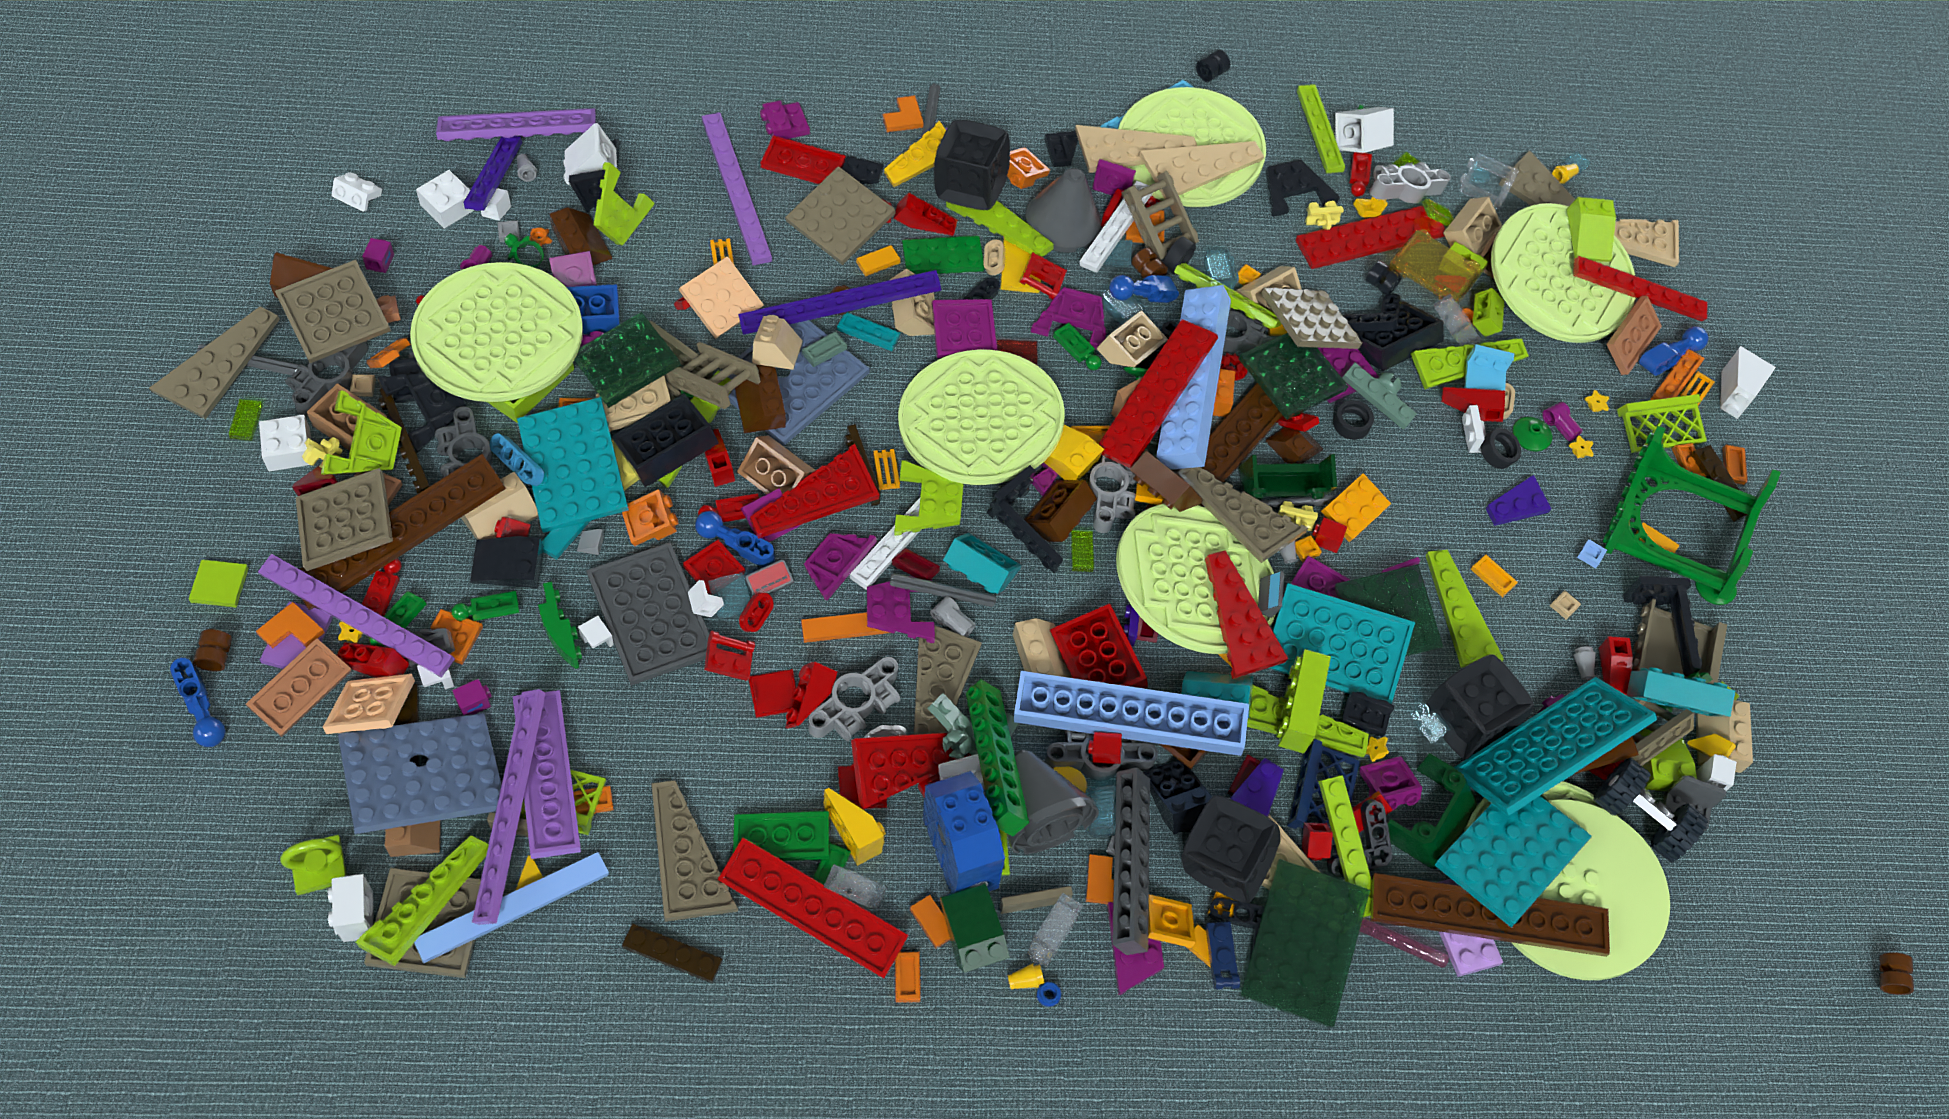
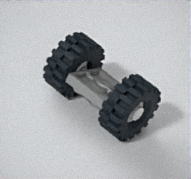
(1678, 829)

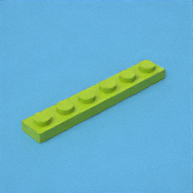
(1321, 129)
(1238, 301)
(1346, 834)

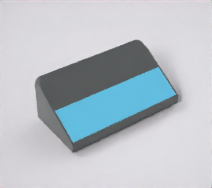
(1271, 594)

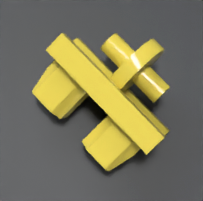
(1323, 216)
(315, 451)
(1304, 516)

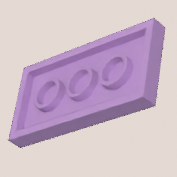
(1468, 952)

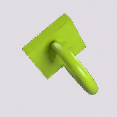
(315, 863)

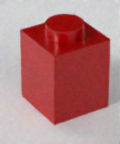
(1329, 534)
(1106, 747)
(1317, 840)

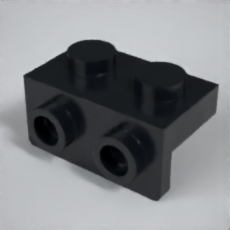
(1367, 713)

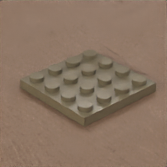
(840, 215)
(332, 311)
(1311, 318)
(343, 519)
(453, 963)

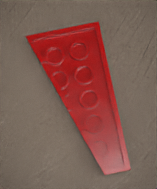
(824, 492)
(1242, 624)
(895, 763)

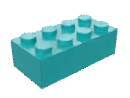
(1681, 692)

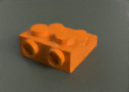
(1025, 168)
(650, 518)

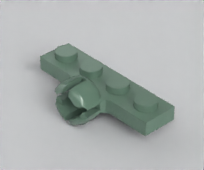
(1381, 394)
(959, 728)

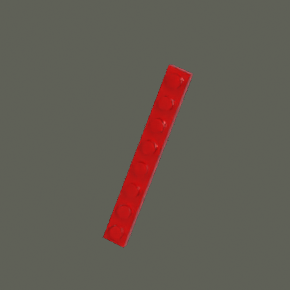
(1638, 287)

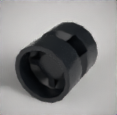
(1213, 65)
(1377, 275)

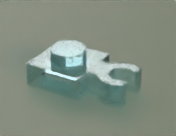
(1432, 725)

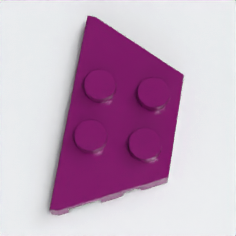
(836, 560)
(1135, 968)

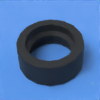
(1179, 253)
(1358, 408)
(1510, 443)

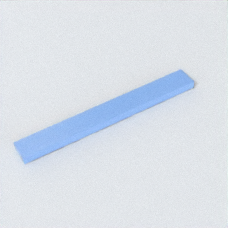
(513, 906)

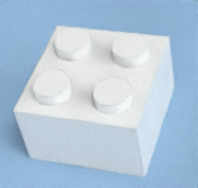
(444, 198)
(284, 442)
(351, 906)

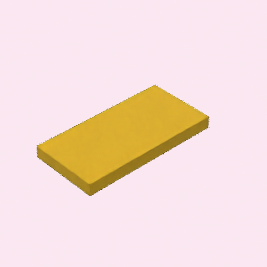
(1014, 267)

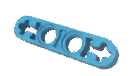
(517, 457)

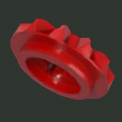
(1240, 371)

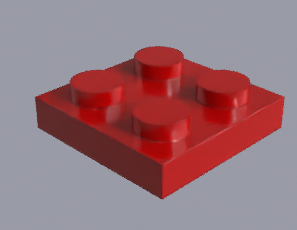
(712, 563)

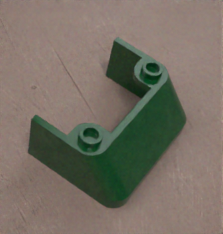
(1288, 479)
(1430, 842)

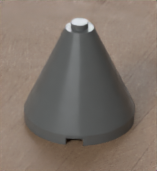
(1065, 212)
(1052, 806)

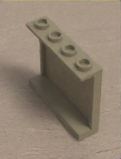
(1659, 647)

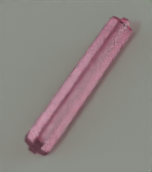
(1404, 943)

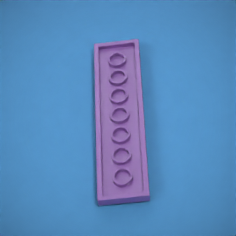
(514, 124)
(549, 787)

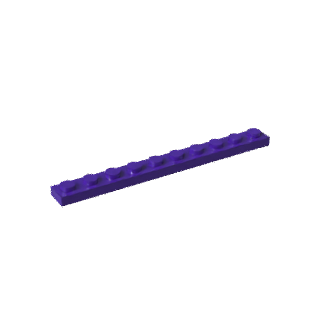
(844, 300)

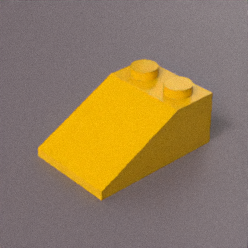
(1074, 454)
(855, 827)

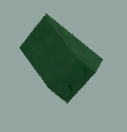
(974, 928)

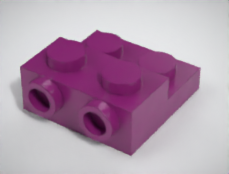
(784, 120)
(1393, 781)

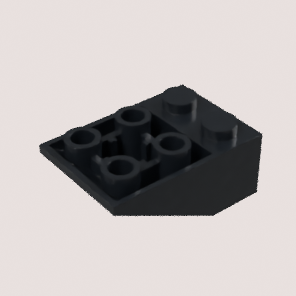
(1177, 795)

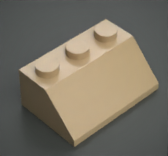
(1474, 225)
(1281, 277)
(913, 314)
(1132, 341)
(776, 344)
(512, 503)
(1038, 648)
(1733, 728)

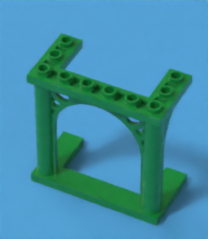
(1661, 468)

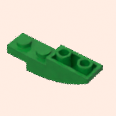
(558, 628)

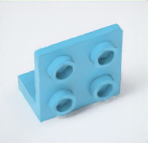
(1487, 368)

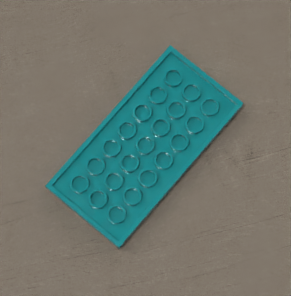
(1554, 745)

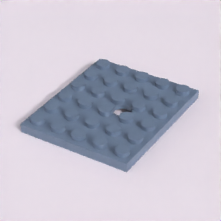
(808, 389)
(394, 793)

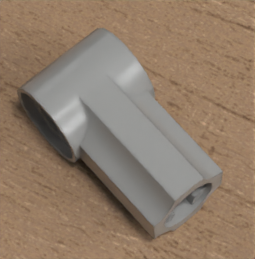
(948, 614)

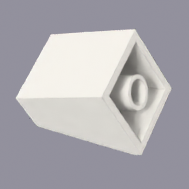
(1365, 129)
(589, 153)
(1742, 381)

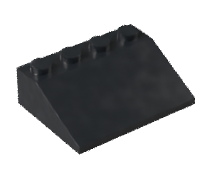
(1414, 332)
(665, 440)

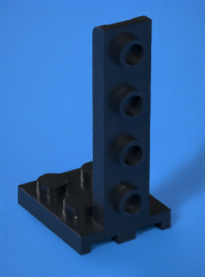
(588, 184)
(1019, 527)
(1673, 593)

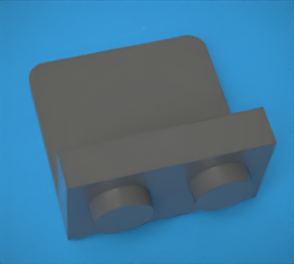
(1696, 793)

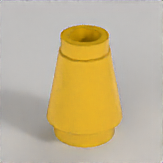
(1565, 172)
(1027, 977)

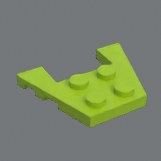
(613, 214)
(373, 440)
(939, 501)

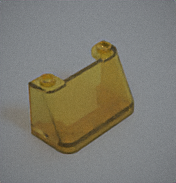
(1435, 266)

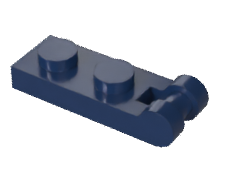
(1222, 955)

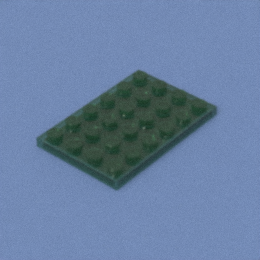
(1305, 943)

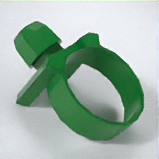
(513, 243)

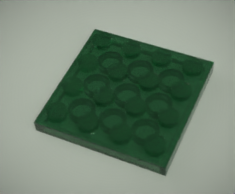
(625, 359)
(1292, 375)
(1401, 595)

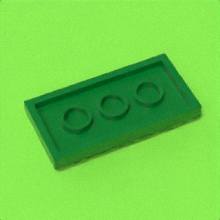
(943, 255)
(786, 835)

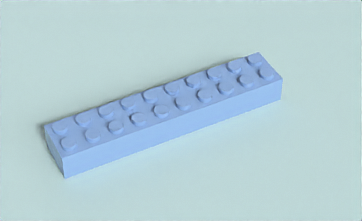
(1188, 424)
(1132, 712)

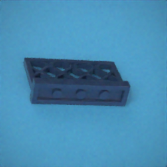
(1307, 781)

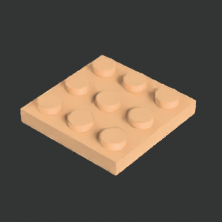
(720, 296)
(369, 704)

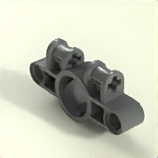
(1252, 333)
(311, 389)
(460, 437)
(1074, 755)

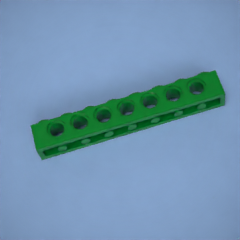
(997, 757)

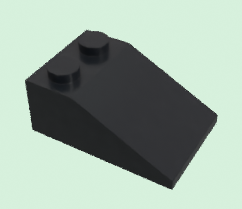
(508, 561)

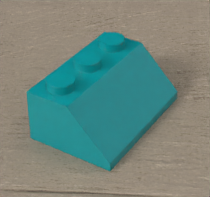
(981, 563)
(1218, 686)

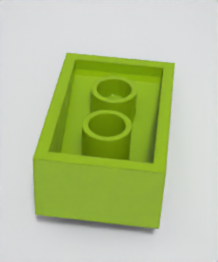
(1592, 228)
(1668, 765)

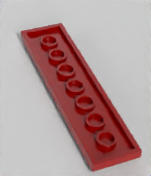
(1366, 237)
(1157, 393)
(813, 908)

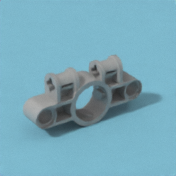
(1408, 182)
(1111, 504)
(850, 720)

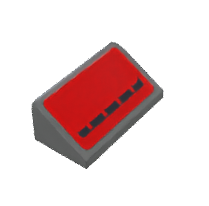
(769, 578)

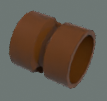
(1148, 264)
(212, 650)
(1896, 973)

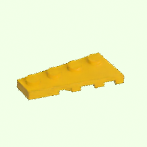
(917, 158)

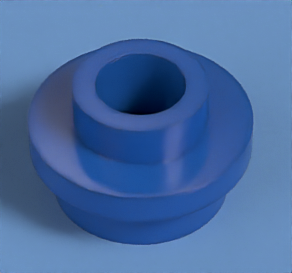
(1051, 987)

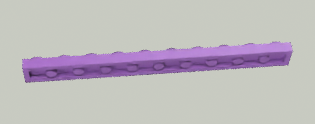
(736, 189)
(356, 615)
(508, 808)

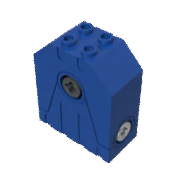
(963, 832)

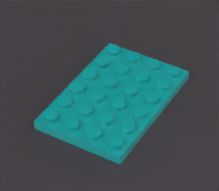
(577, 464)
(1362, 642)
(1513, 857)

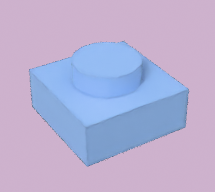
(1592, 553)

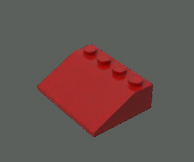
(1098, 649)

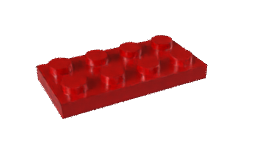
(800, 160)

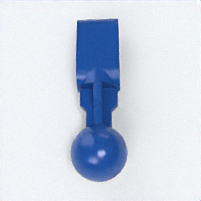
(1152, 287)
(1667, 355)
(710, 525)
(207, 730)

